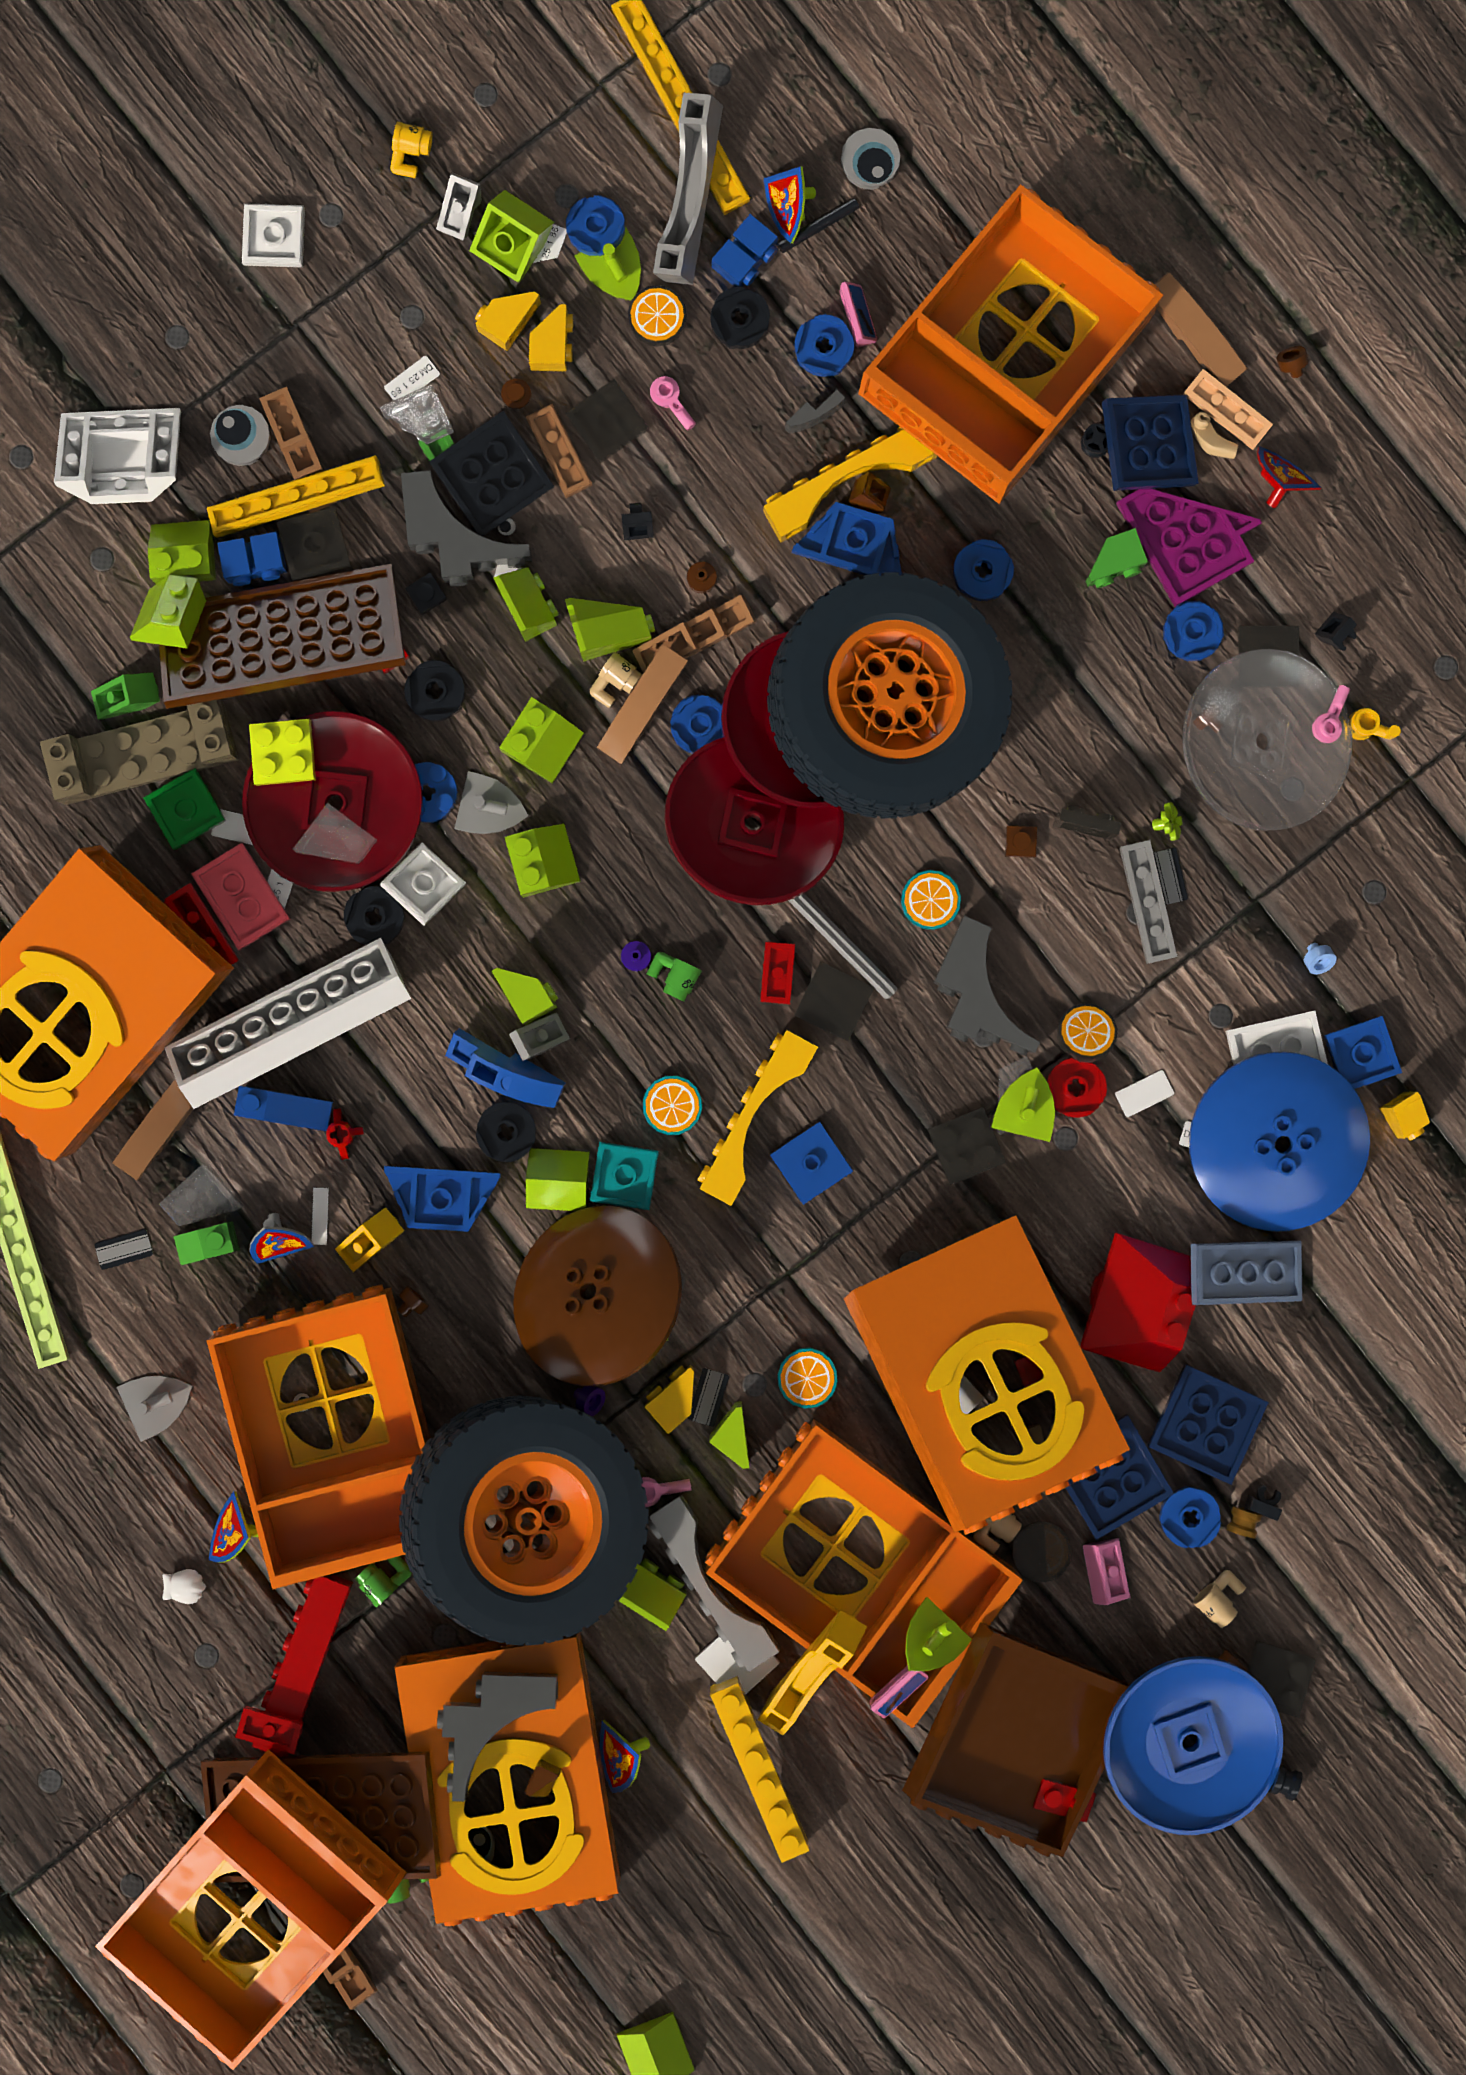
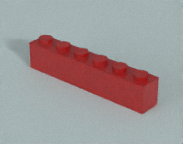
(306, 1649)

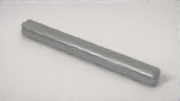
(844, 945)

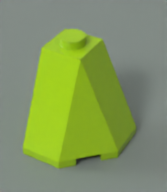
(607, 627)

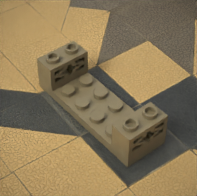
(139, 753)

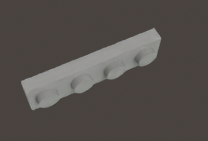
(1148, 902)

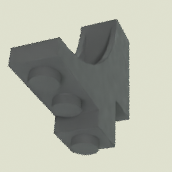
(460, 550)
(966, 974)
(503, 1699)

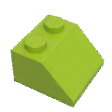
(511, 235)
(181, 551)
(526, 603)
(170, 612)
(541, 740)
(542, 859)
(526, 995)
(654, 1594)

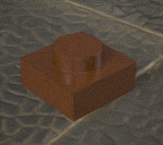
(1021, 841)

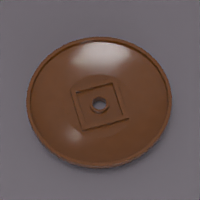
(633, 1302)

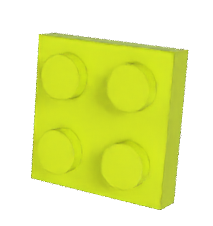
(282, 752)

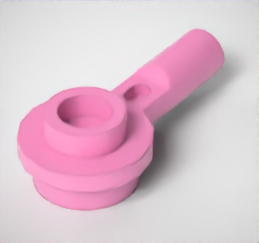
(666, 393)
(1327, 726)
(655, 1490)

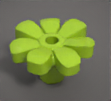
(1169, 822)

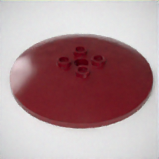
(749, 731)
(377, 792)
(740, 864)

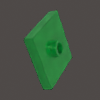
(184, 809)

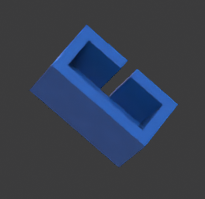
(741, 258)
(252, 560)

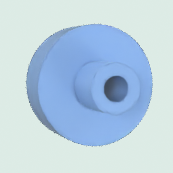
(1319, 958)

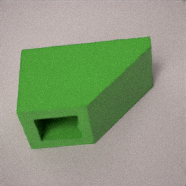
(1118, 556)

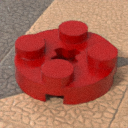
(1089, 1099)

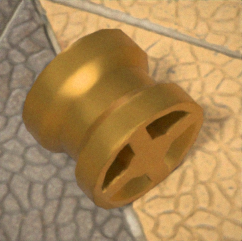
(1244, 1522)

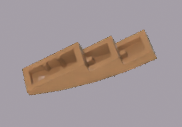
(1198, 331)
(292, 436)
(699, 632)
(642, 704)
(154, 1132)
(349, 1978)

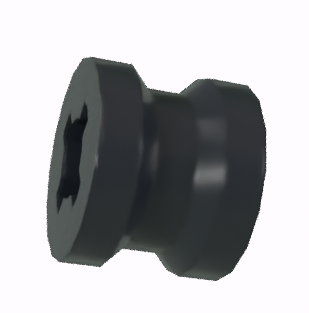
(1094, 434)
(1287, 1783)

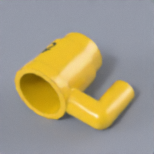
(412, 141)
(1367, 723)

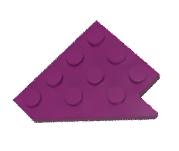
(1187, 540)

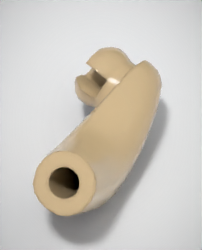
(1209, 439)

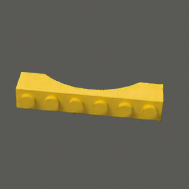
(792, 511)
(787, 1062)
(827, 1652)
(759, 1769)

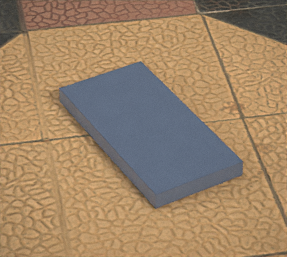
(1246, 1272)

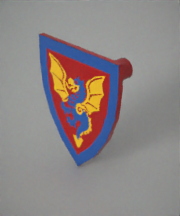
(1282, 476)

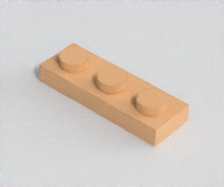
(1228, 409)

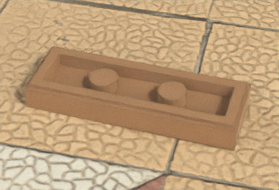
(558, 450)

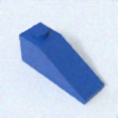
(283, 1108)

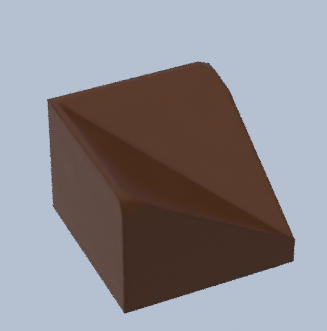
(869, 493)
(542, 1779)

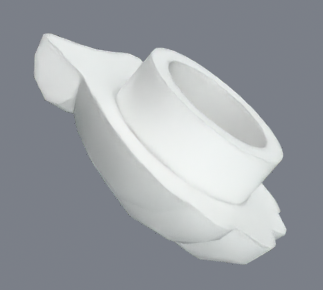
(183, 1586)

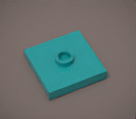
(624, 1176)

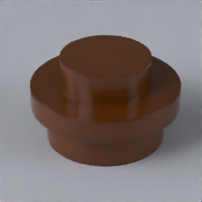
(516, 393)

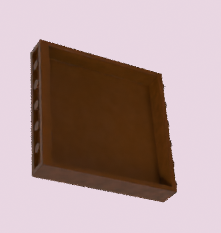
(1007, 1726)

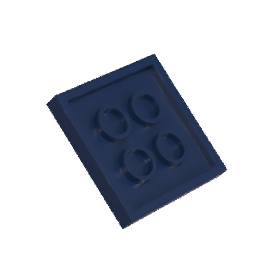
(1150, 442)
(1207, 1424)
(1122, 1489)

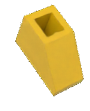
(549, 342)
(673, 1402)

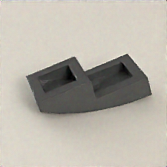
(808, 417)

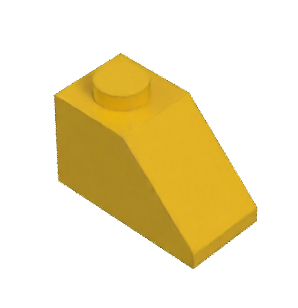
(506, 317)
(1406, 1115)
(369, 1239)

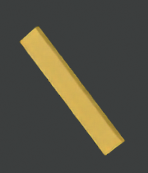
(295, 496)

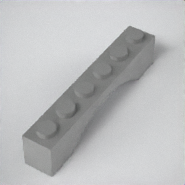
(681, 239)
(747, 1636)

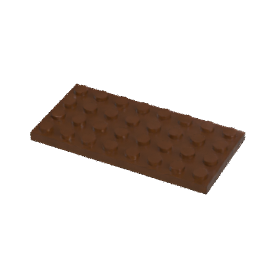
(287, 637)
(377, 1792)

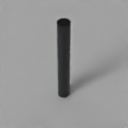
(820, 224)

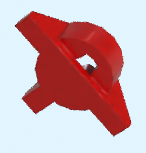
(344, 1132)

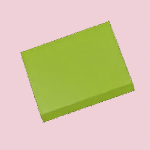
(557, 1179)
(731, 1437)
(656, 2048)

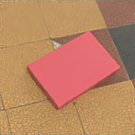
(240, 896)

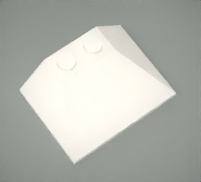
(118, 454)

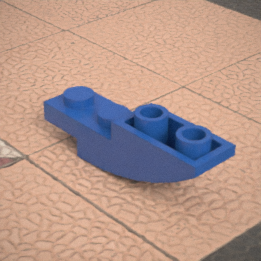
(504, 1074)

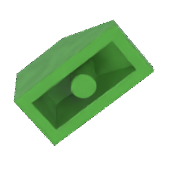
(125, 695)
(206, 1243)

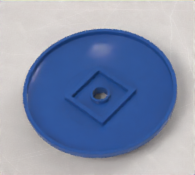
(1246, 1114)
(1218, 1776)

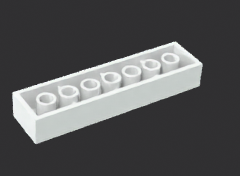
(286, 1023)

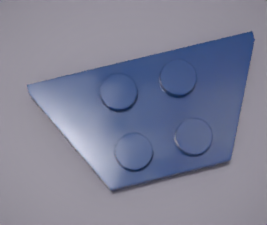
(852, 541)
(440, 1197)

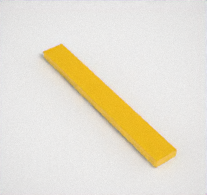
(670, 87)

